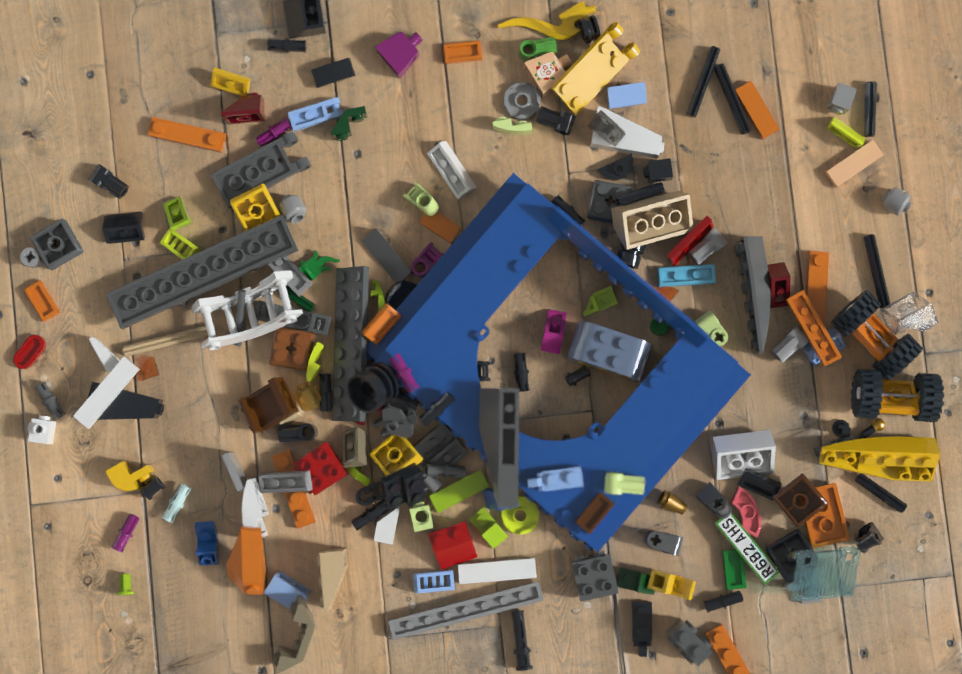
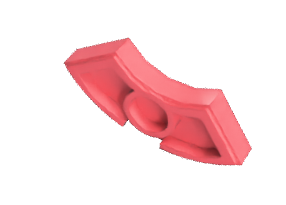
(748, 511)

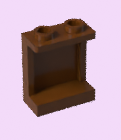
(268, 405)

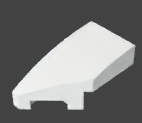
(386, 527)

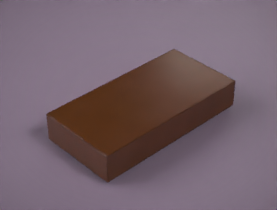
(594, 512)

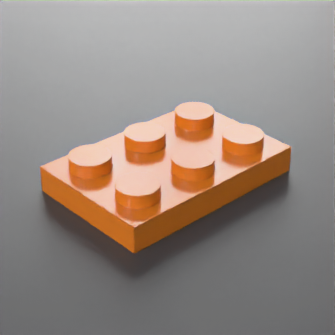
(828, 524)

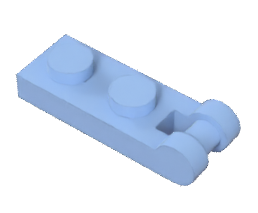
(315, 114)

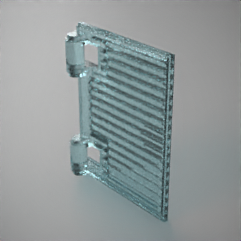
(826, 575)

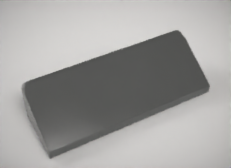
(386, 256)

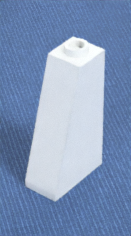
(636, 141)

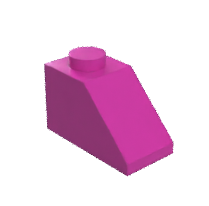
(553, 331)

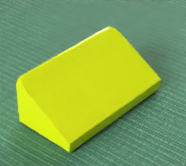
(846, 133)

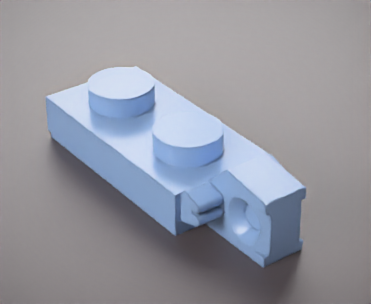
(557, 479)

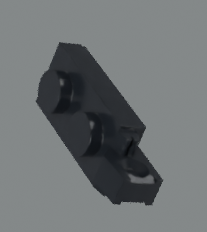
(642, 626)

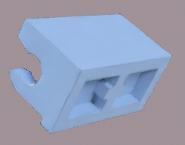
(285, 589)

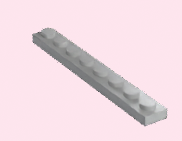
(465, 610)

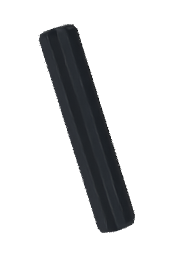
(870, 109)
(639, 194)
(881, 493)

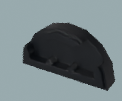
(618, 169)
(398, 293)

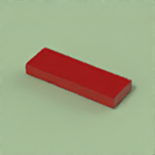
(690, 241)

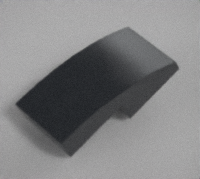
(333, 72)

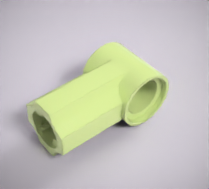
(619, 483)

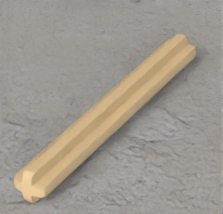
(167, 340)

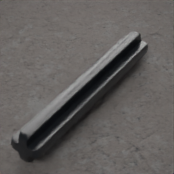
(703, 81)
(732, 99)
(877, 270)

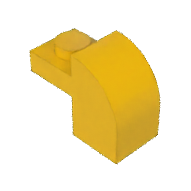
(124, 478)
(671, 584)

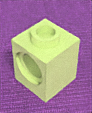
(418, 525)

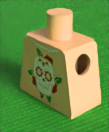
(546, 71)

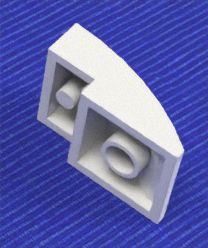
(254, 506)

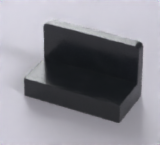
(123, 227)

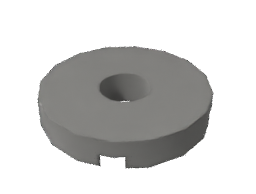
(513, 108)

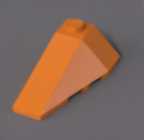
(247, 561)

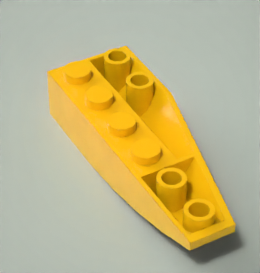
(885, 457)

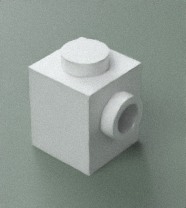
(41, 430)

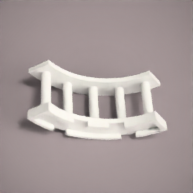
(275, 281)

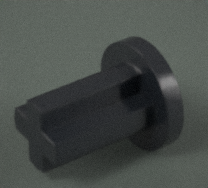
(840, 428)

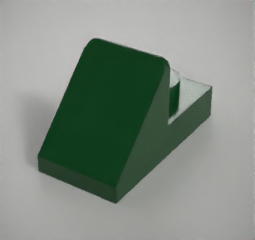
(634, 581)

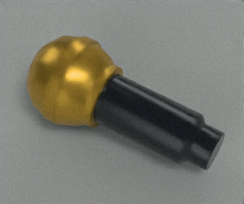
(876, 425)

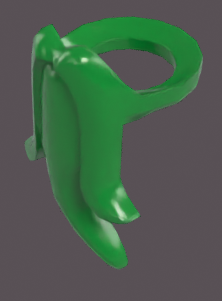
(313, 267)

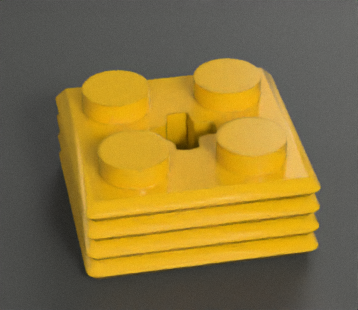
(256, 197)
(385, 452)

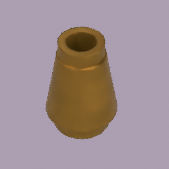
(670, 502)

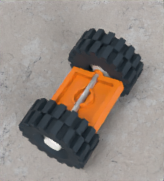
(890, 352)

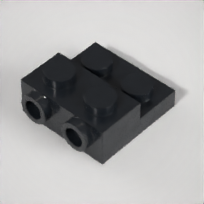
(404, 487)

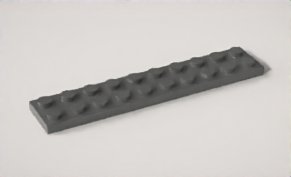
(202, 272)

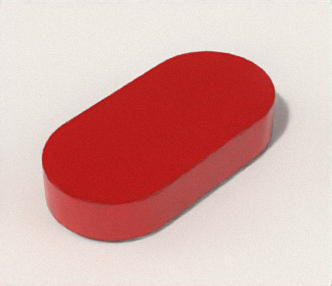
(29, 352)

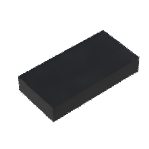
(759, 484)

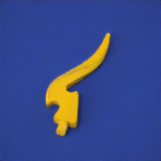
(564, 31)

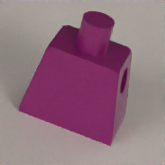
(399, 52)

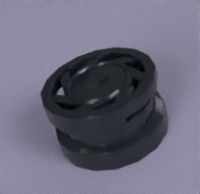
(589, 29)

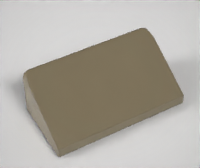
(354, 448)

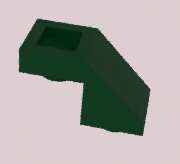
(342, 128)

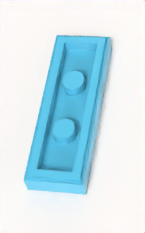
(686, 275)

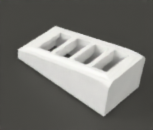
(106, 357)

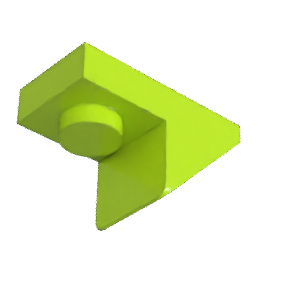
(177, 214)
(488, 527)

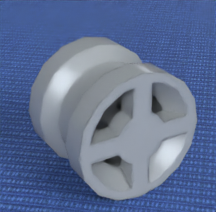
(31, 261)

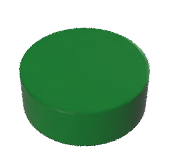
(658, 328)

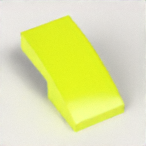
(313, 368)

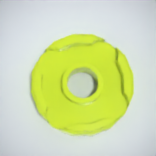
(526, 525)

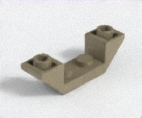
(289, 657)

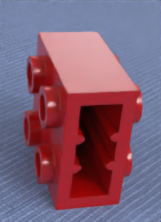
(324, 468)

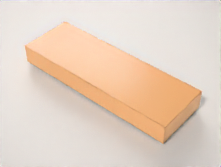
(854, 163)

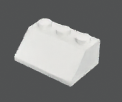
(742, 451)

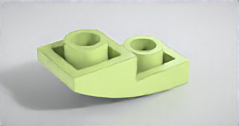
(505, 126)

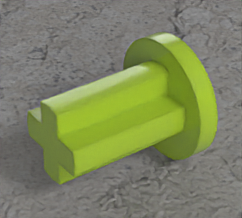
(125, 585)

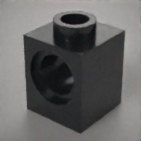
(658, 170)

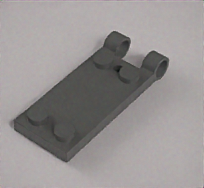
(259, 168)

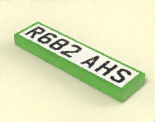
(747, 548)

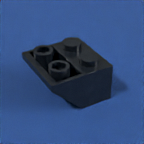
(304, 18)

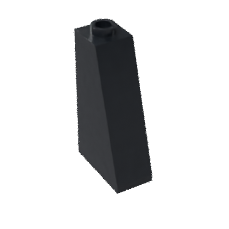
(131, 406)

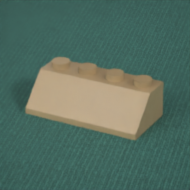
(653, 219)

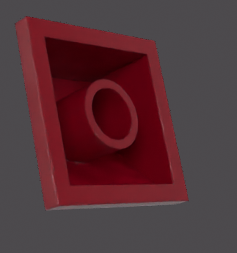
(245, 110)

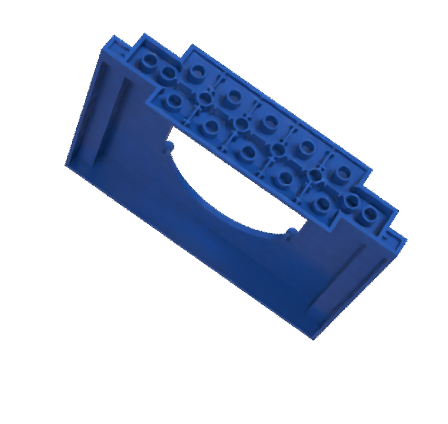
(468, 285)

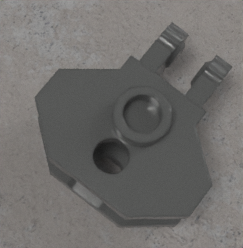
(396, 420)

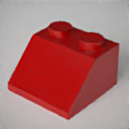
(452, 545)

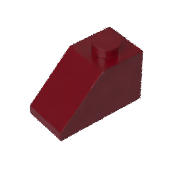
(779, 284)

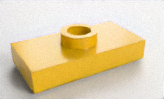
(230, 82)

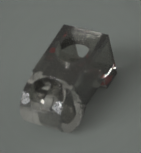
(606, 128)

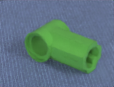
(538, 48)

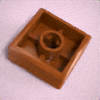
(282, 340)

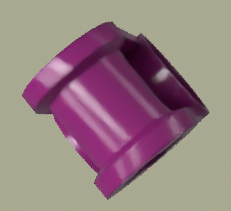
(428, 258)

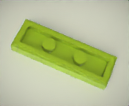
(459, 491)

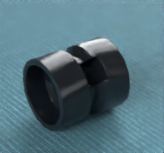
(631, 256)

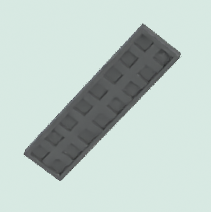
(349, 342)

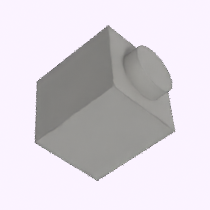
(841, 99)

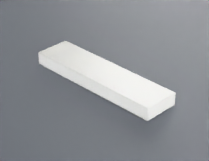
(106, 392)
(497, 570)

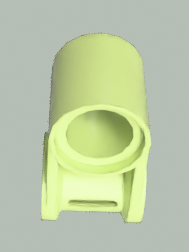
(422, 200)
(711, 326)

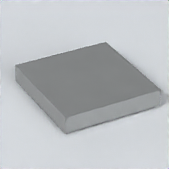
(235, 470)

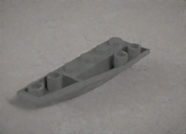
(756, 287)
(501, 441)

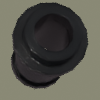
(577, 376)

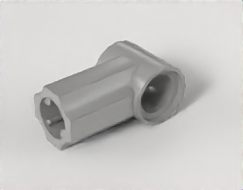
(711, 244)
(793, 341)

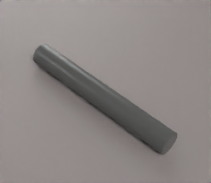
(240, 312)

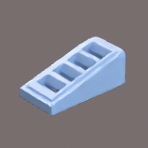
(416, 581)

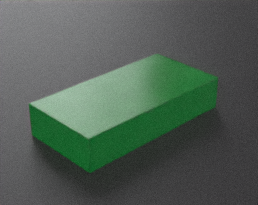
(734, 570)

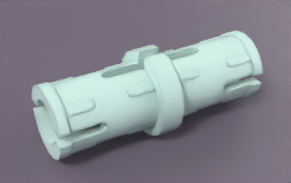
(176, 502)

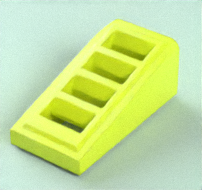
(190, 250)

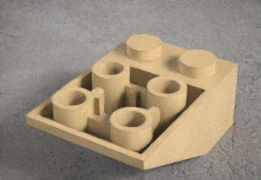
(333, 569)

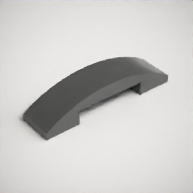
(306, 321)

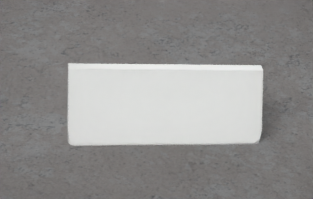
(451, 170)

